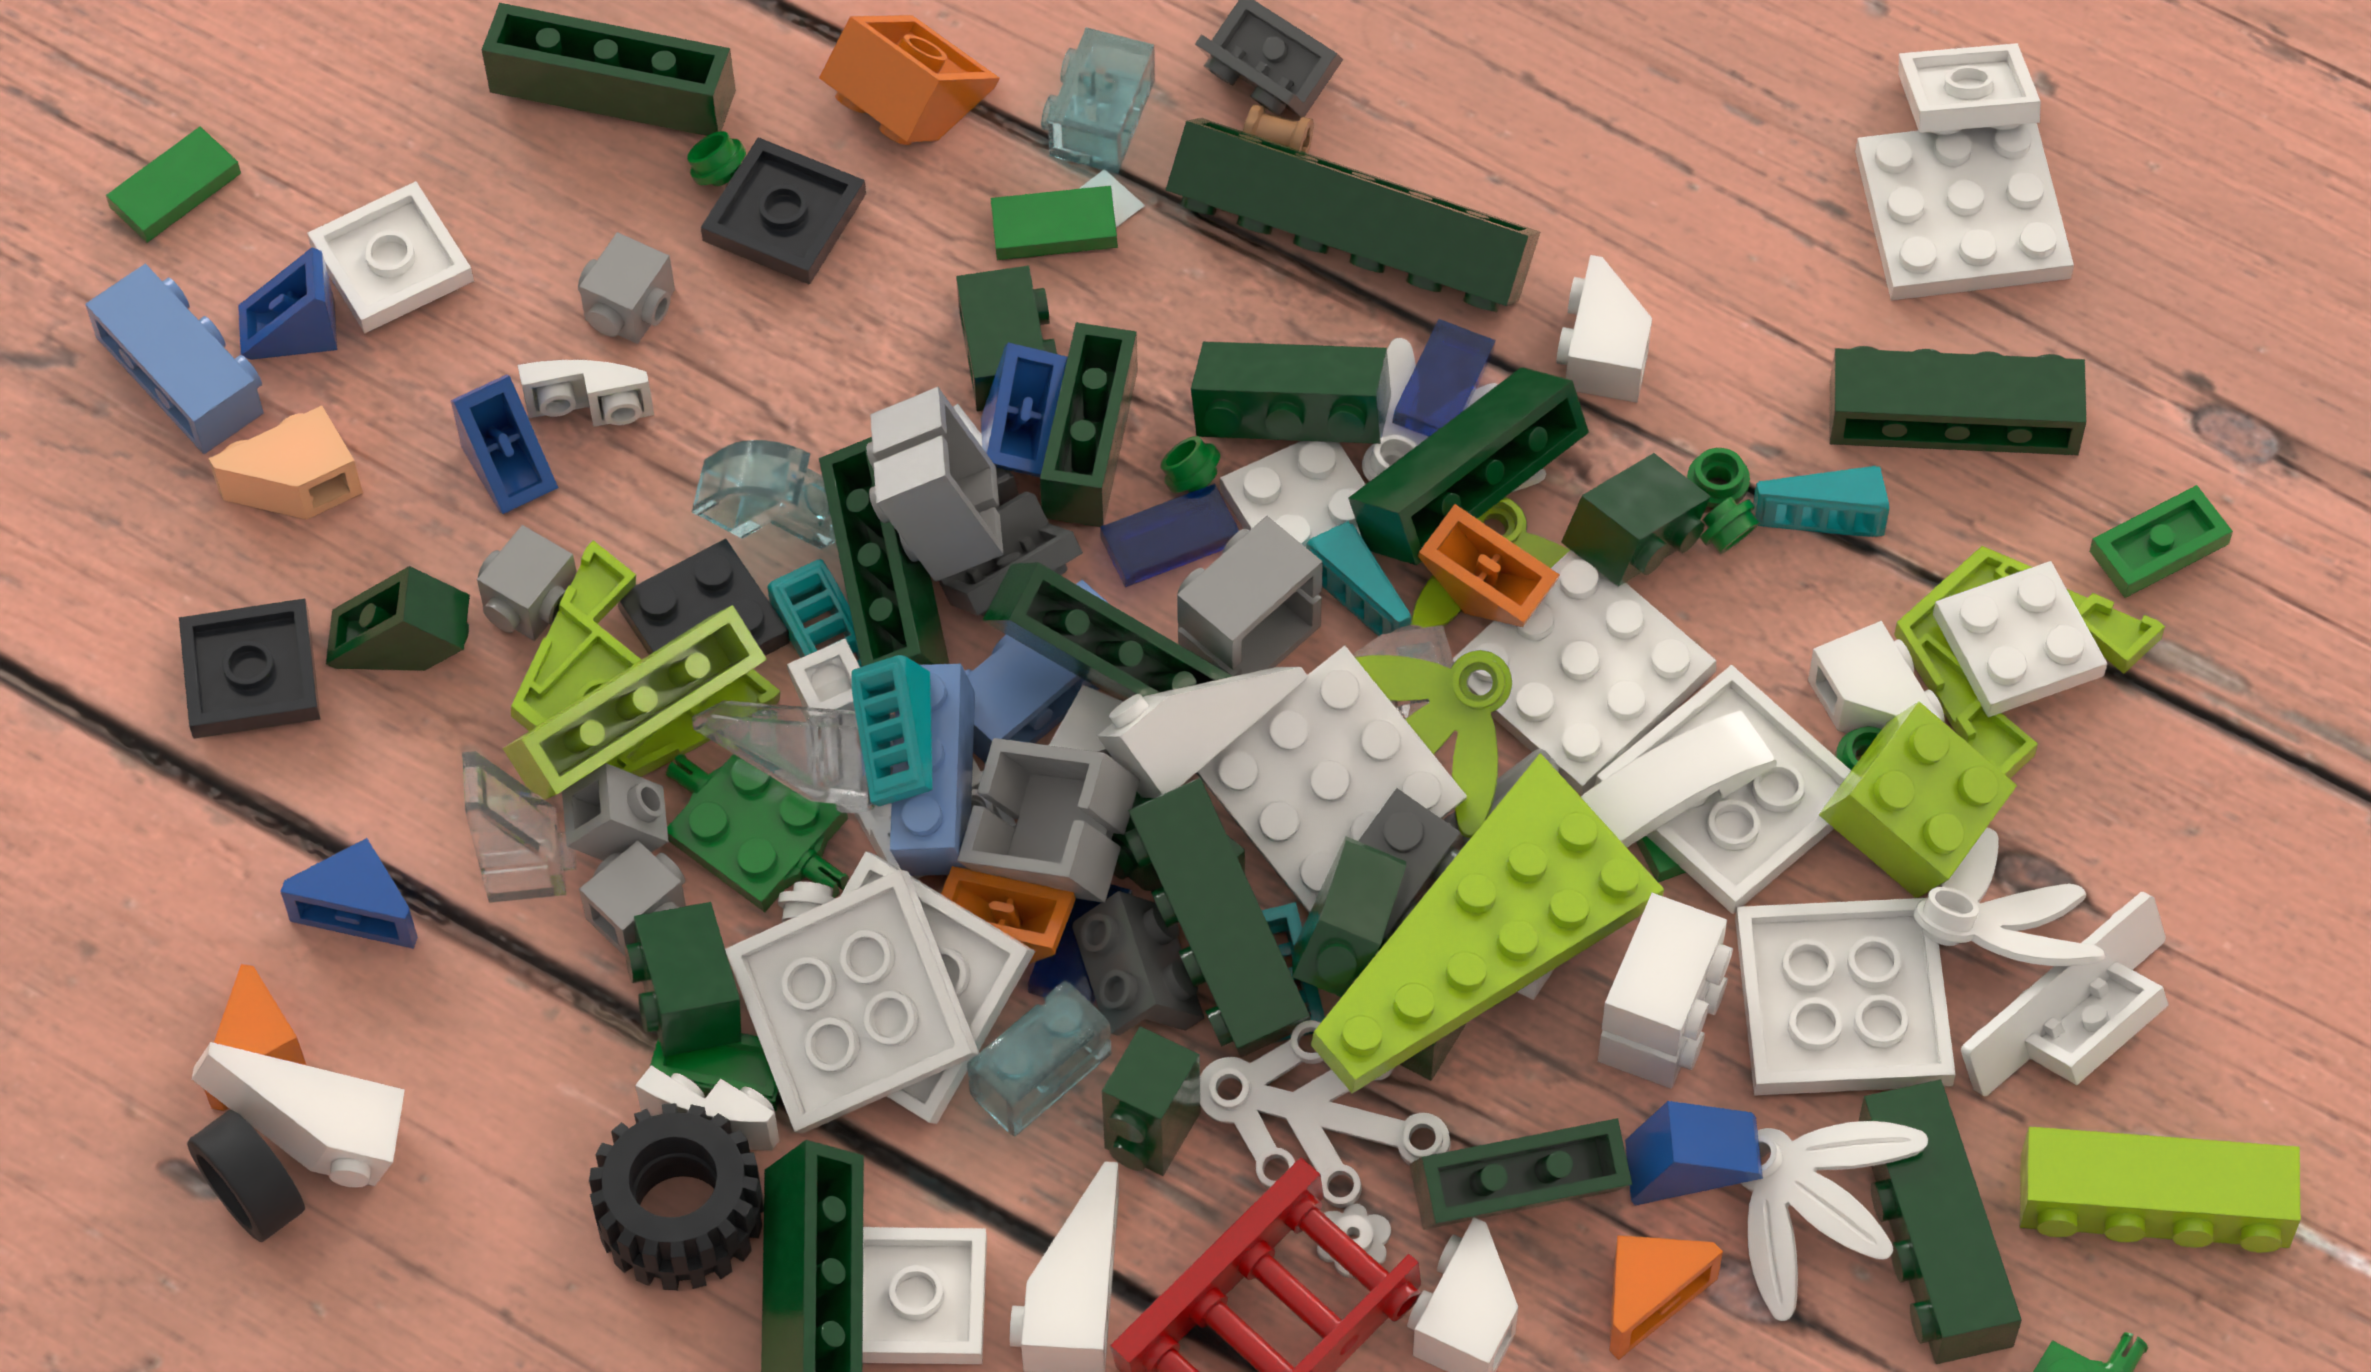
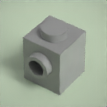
(626, 288)
(525, 583)
(612, 812)
(628, 887)

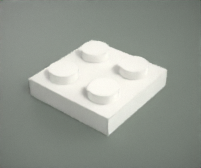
(1969, 88)
(391, 257)
(1297, 487)
(2019, 639)
(923, 1295)

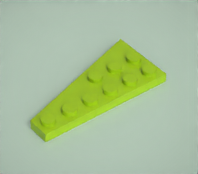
(1507, 910)

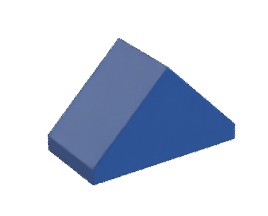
(290, 312)
(1022, 408)
(502, 444)
(351, 897)
(1691, 1151)

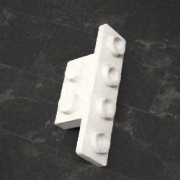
(2076, 1012)

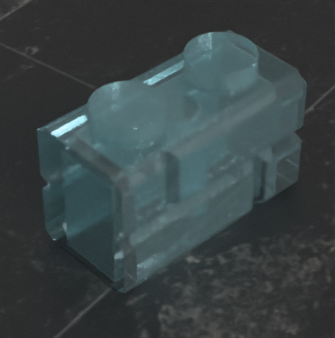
(1039, 1058)

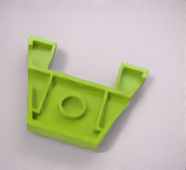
(2118, 636)
(584, 656)

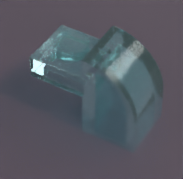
(762, 485)

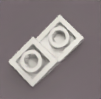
(611, 390)
(744, 1107)

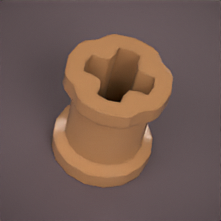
(1279, 129)

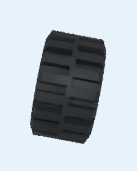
(666, 1149)

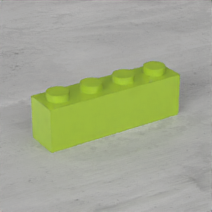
(635, 704)
(2160, 1188)

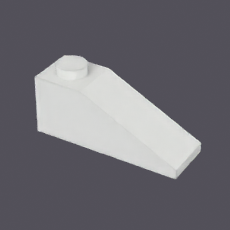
(1182, 729)
(313, 1114)
(1071, 1287)

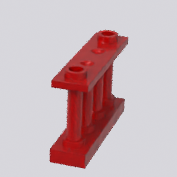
(1248, 1252)

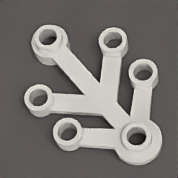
(1308, 1113)

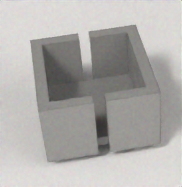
(934, 485)
(1251, 601)
(1065, 814)

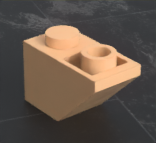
(290, 468)

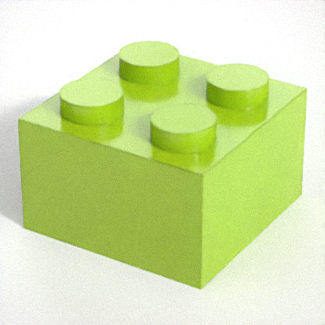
(1918, 800)

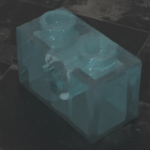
(1099, 99)

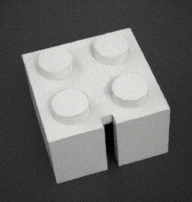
(1665, 991)

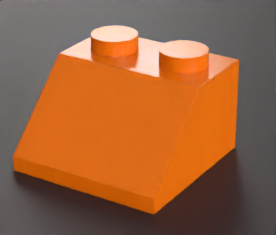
(905, 77)

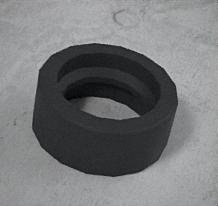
(246, 1175)

